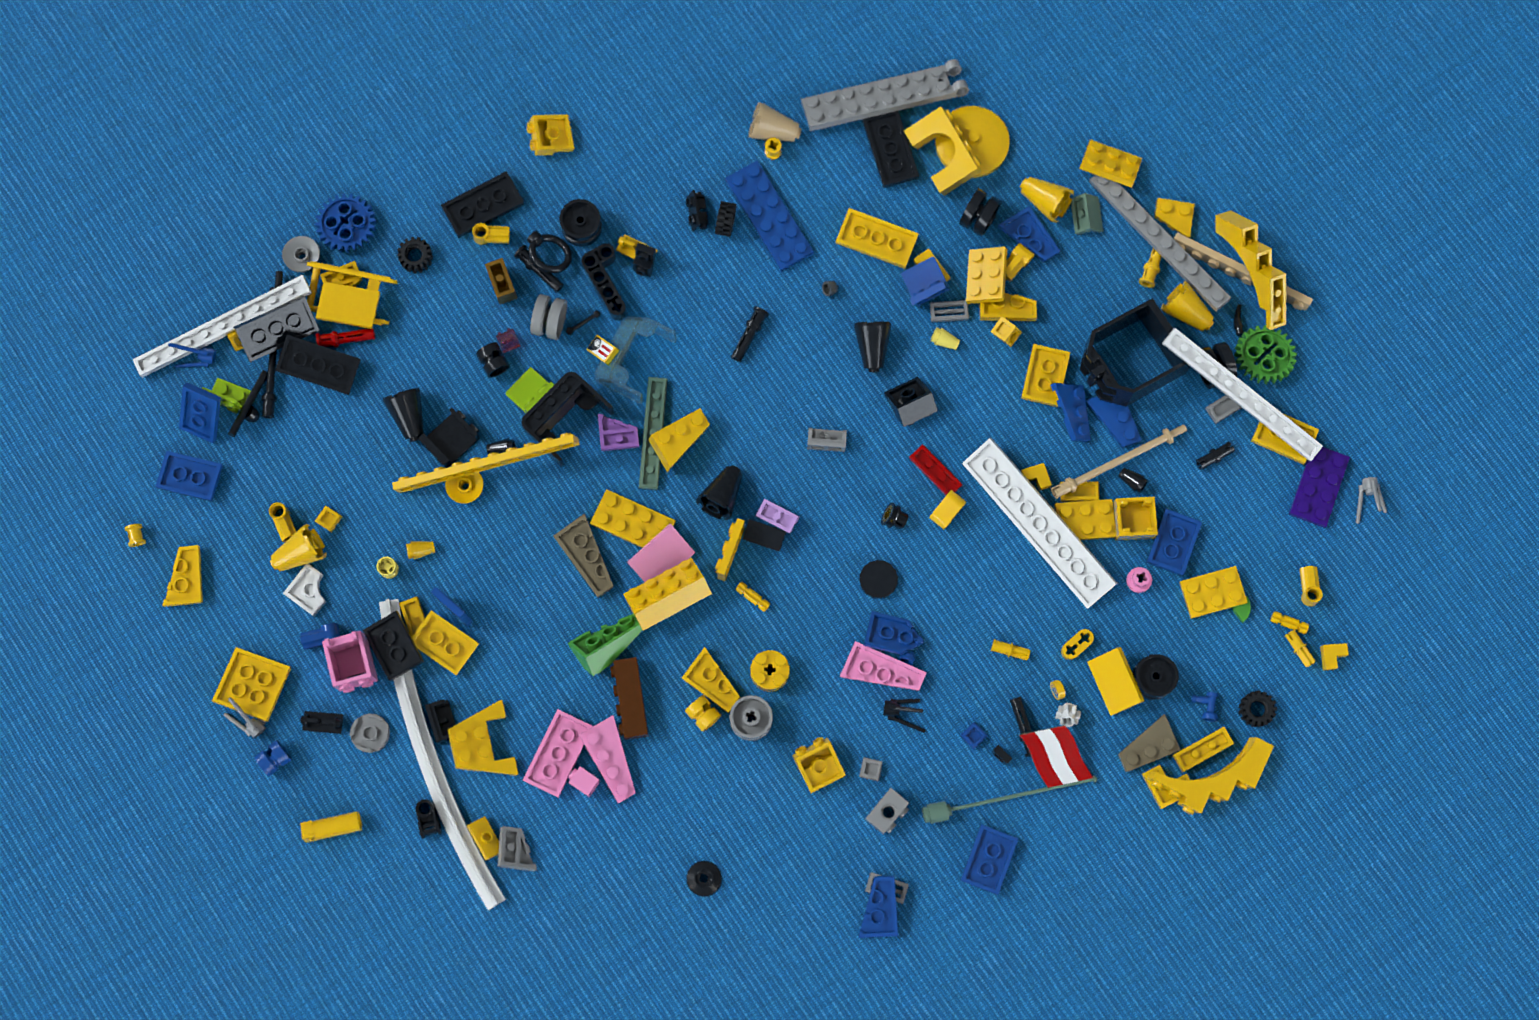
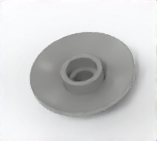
(296, 247)

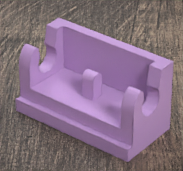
(777, 516)

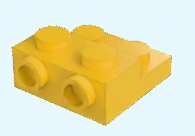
(550, 134)
(818, 764)

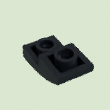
(644, 260)

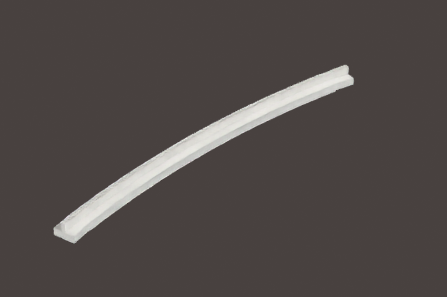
(438, 784)

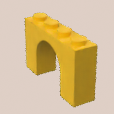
(964, 164)

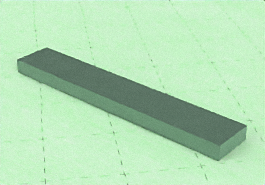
(653, 422)

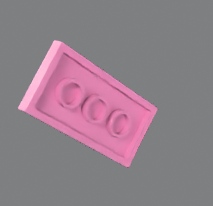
(557, 754)

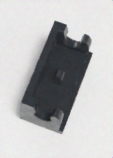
(764, 535)
(440, 719)

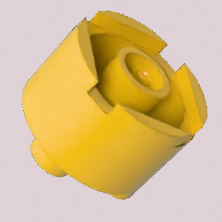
(777, 679)

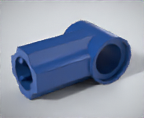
(315, 637)

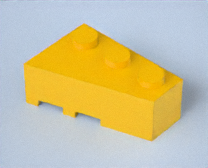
(675, 439)

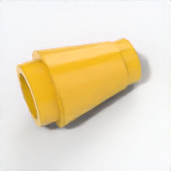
(418, 549)

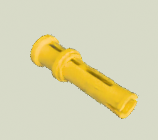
(1151, 269)

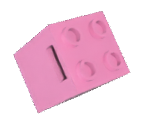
(349, 657)

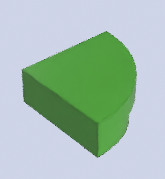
(1242, 611)

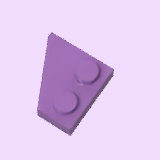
(616, 435)

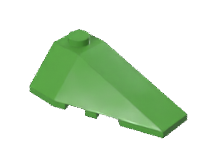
(602, 647)

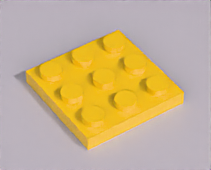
(252, 684)

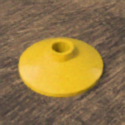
(464, 496)

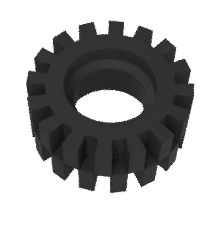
(725, 218)
(415, 266)
(1268, 704)

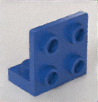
(925, 281)

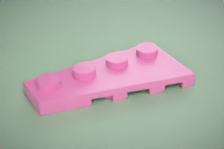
(878, 668)
(608, 755)

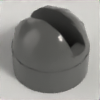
(829, 288)

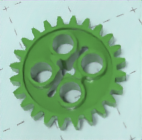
(1279, 366)

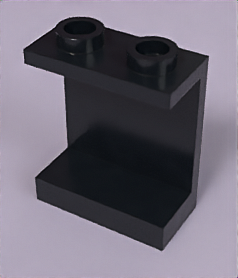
(450, 438)

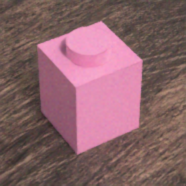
(583, 781)

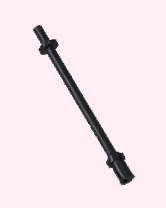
(269, 397)

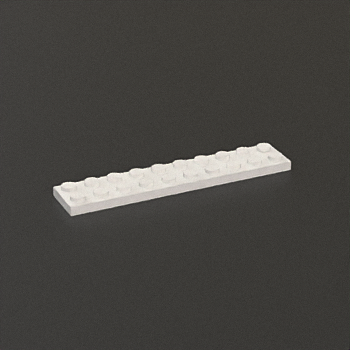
(1039, 523)

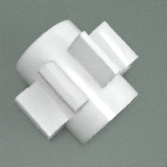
(1068, 714)

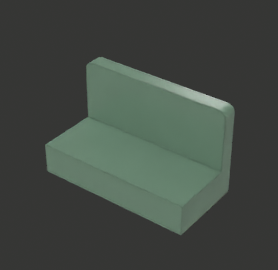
(1086, 214)

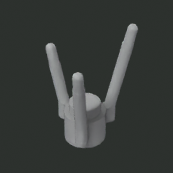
(1371, 487)
(254, 726)

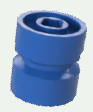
(272, 758)

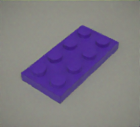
(1319, 487)

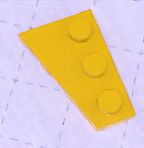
(1012, 309)
(186, 578)
(710, 681)

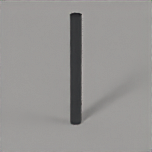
(248, 403)

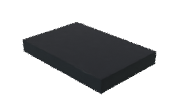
(393, 645)

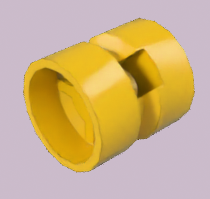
(702, 713)

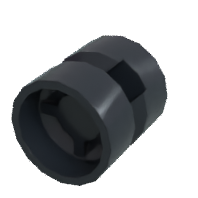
(491, 357)

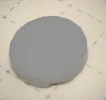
(370, 733)

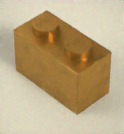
(501, 281)

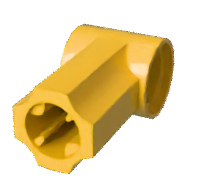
(493, 234)
(1018, 258)
(284, 522)
(1310, 583)

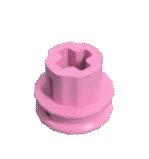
(1132, 580)

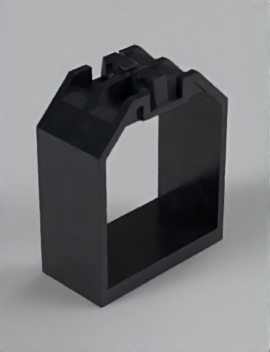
(1100, 374)

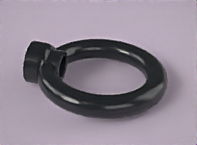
(536, 239)

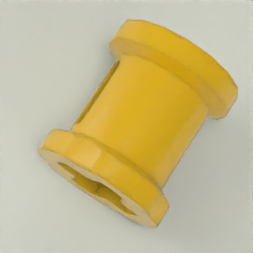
(769, 152)
(135, 535)

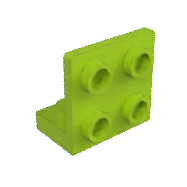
(528, 390)
(231, 395)

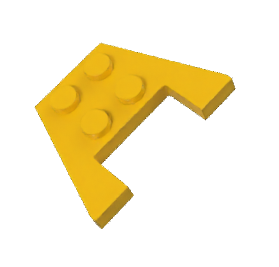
(472, 743)

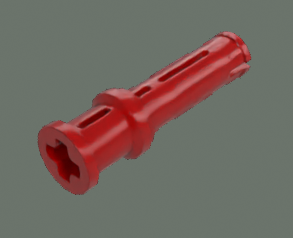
(333, 338)

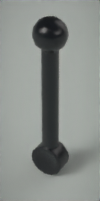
(570, 330)

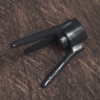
(894, 707)

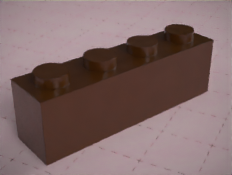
(630, 698)

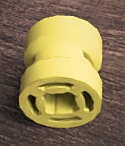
(384, 566)

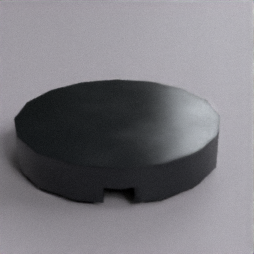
(878, 579)

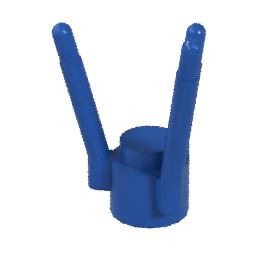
(206, 355)

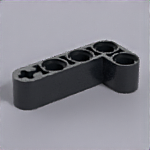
(606, 284)

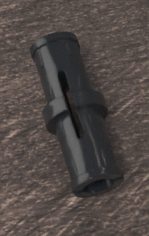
(1215, 455)

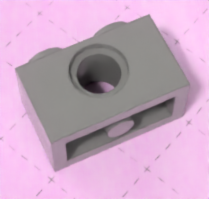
(892, 800)

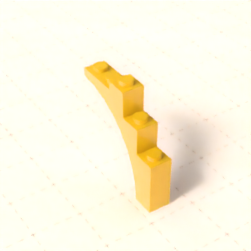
(1242, 772)

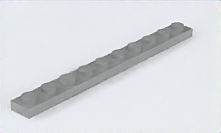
(1161, 241)

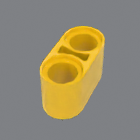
(947, 509)

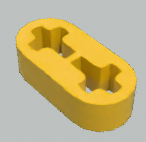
(1074, 641)

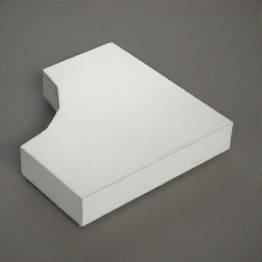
(305, 590)

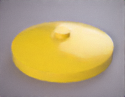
(984, 133)

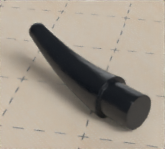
(1238, 326)

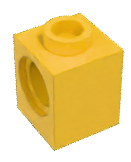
(1006, 331)

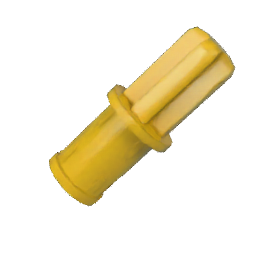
(1300, 648)
(1010, 650)

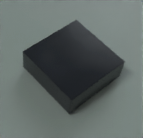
(1001, 755)

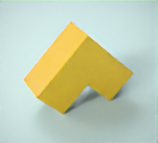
(1038, 474)
(1330, 653)

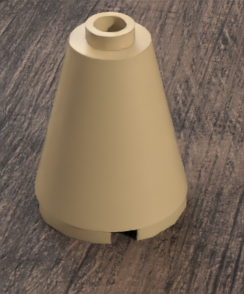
(771, 123)

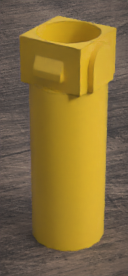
(331, 827)

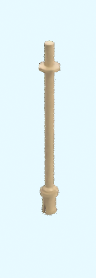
(1070, 484)

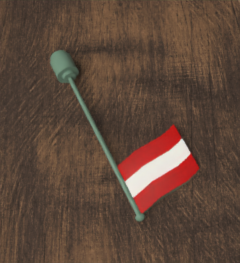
(1055, 761)

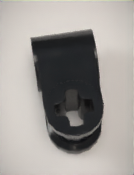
(427, 820)

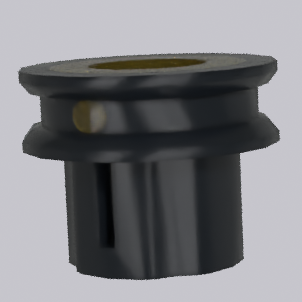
(894, 516)

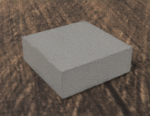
(870, 769)

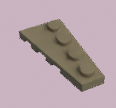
(583, 552)

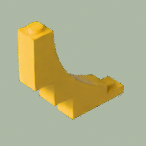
(1257, 257)

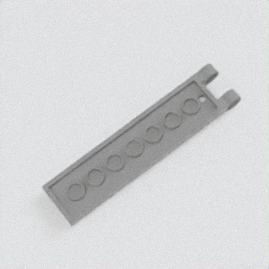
(883, 96)

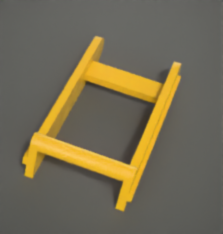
(373, 283)

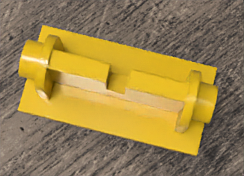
(627, 246)

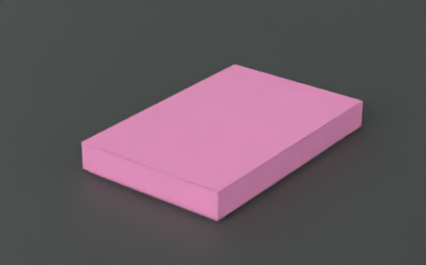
(660, 554)

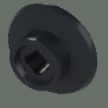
(700, 888)

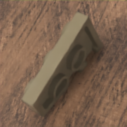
(1151, 745)

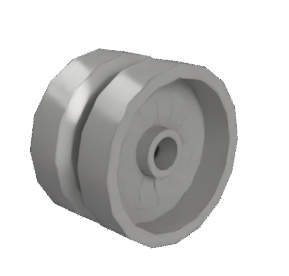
(548, 317)
(747, 707)

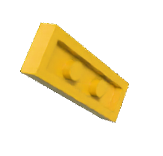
(1203, 749)

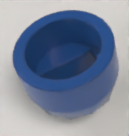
(907, 658)

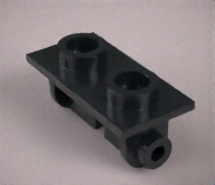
(695, 203)
(322, 722)

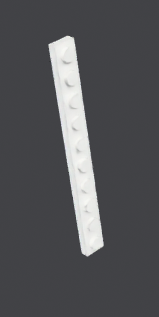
(220, 326)
(1242, 394)

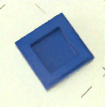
(973, 735)

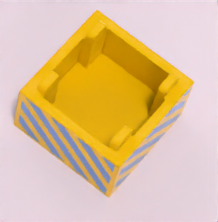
(1135, 518)

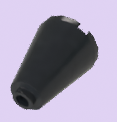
(873, 343)
(407, 412)
(720, 495)

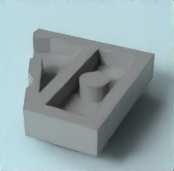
(514, 850)

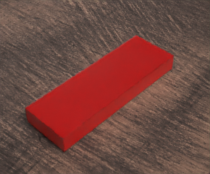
(935, 470)

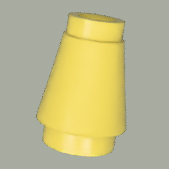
(944, 339)

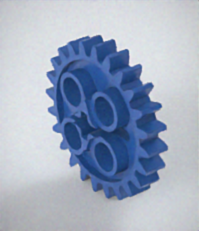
(332, 213)

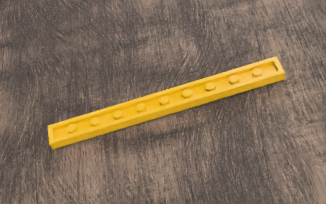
(493, 460)

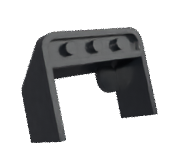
(557, 403)

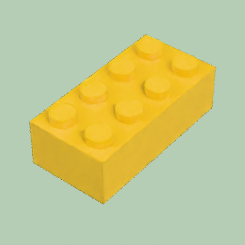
(667, 593)

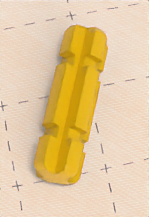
(752, 596)
(1289, 622)

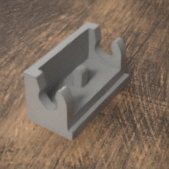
(827, 440)

